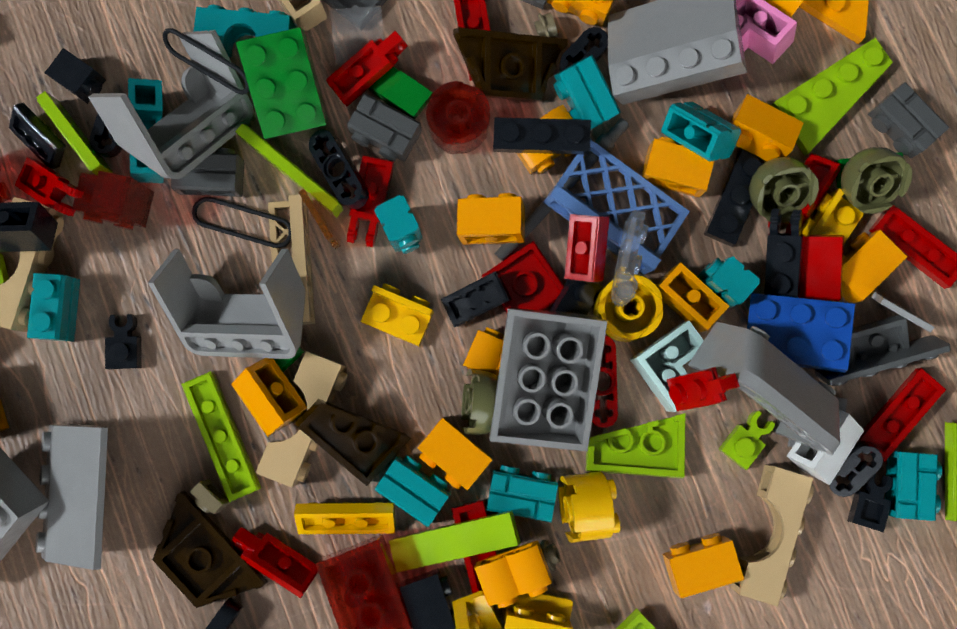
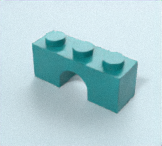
(235, 24)
(148, 103)

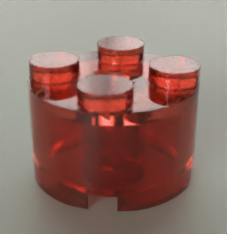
(467, 103)

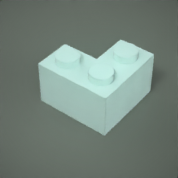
(666, 360)

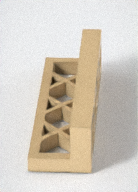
(300, 246)

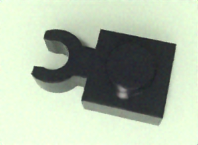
(123, 349)
(870, 507)

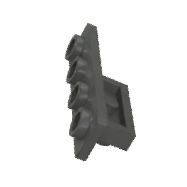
(882, 347)

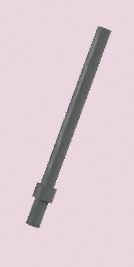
(605, 141)

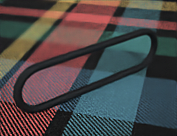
(209, 52)
(236, 234)

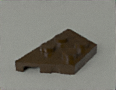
(509, 63)
(202, 557)

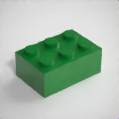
(282, 82)

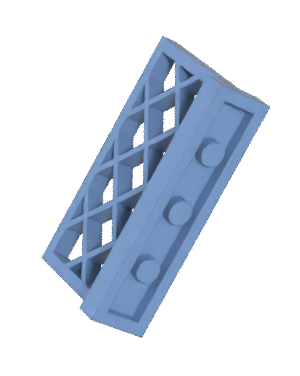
(567, 203)

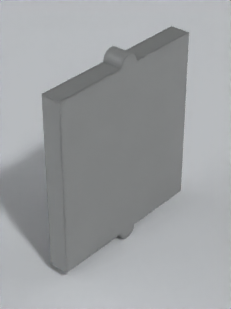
(901, 311)

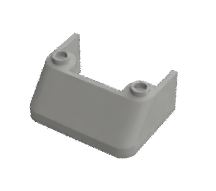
(194, 127)
(233, 323)
(803, 406)

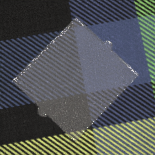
(354, 29)

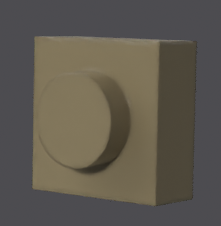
(209, 497)

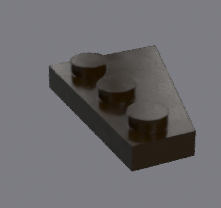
(351, 439)

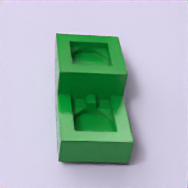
(402, 92)

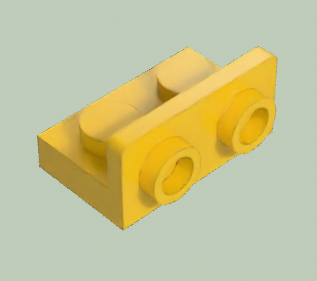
(833, 217)
(397, 314)
(538, 612)
(474, 613)

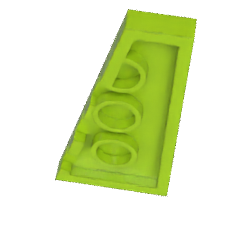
(833, 92)

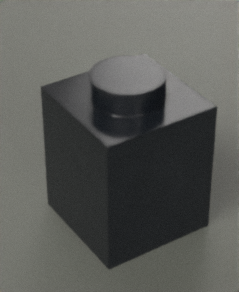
(75, 75)

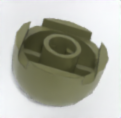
(875, 179)
(783, 185)
(479, 401)

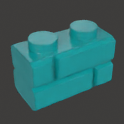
(586, 92)
(701, 131)
(399, 224)
(729, 280)
(53, 307)
(914, 485)
(414, 490)
(523, 494)

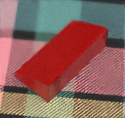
(586, 247)

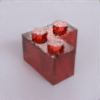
(113, 200)

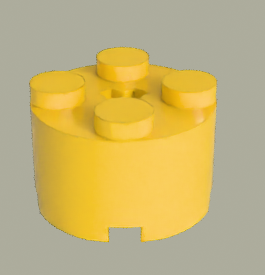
(646, 311)
(588, 506)

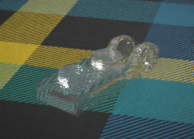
(628, 259)

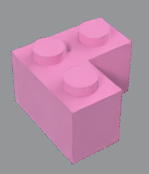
(765, 28)

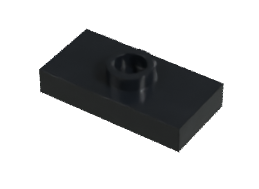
(36, 136)
(476, 299)

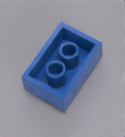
(806, 330)

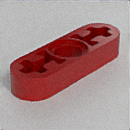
(612, 404)

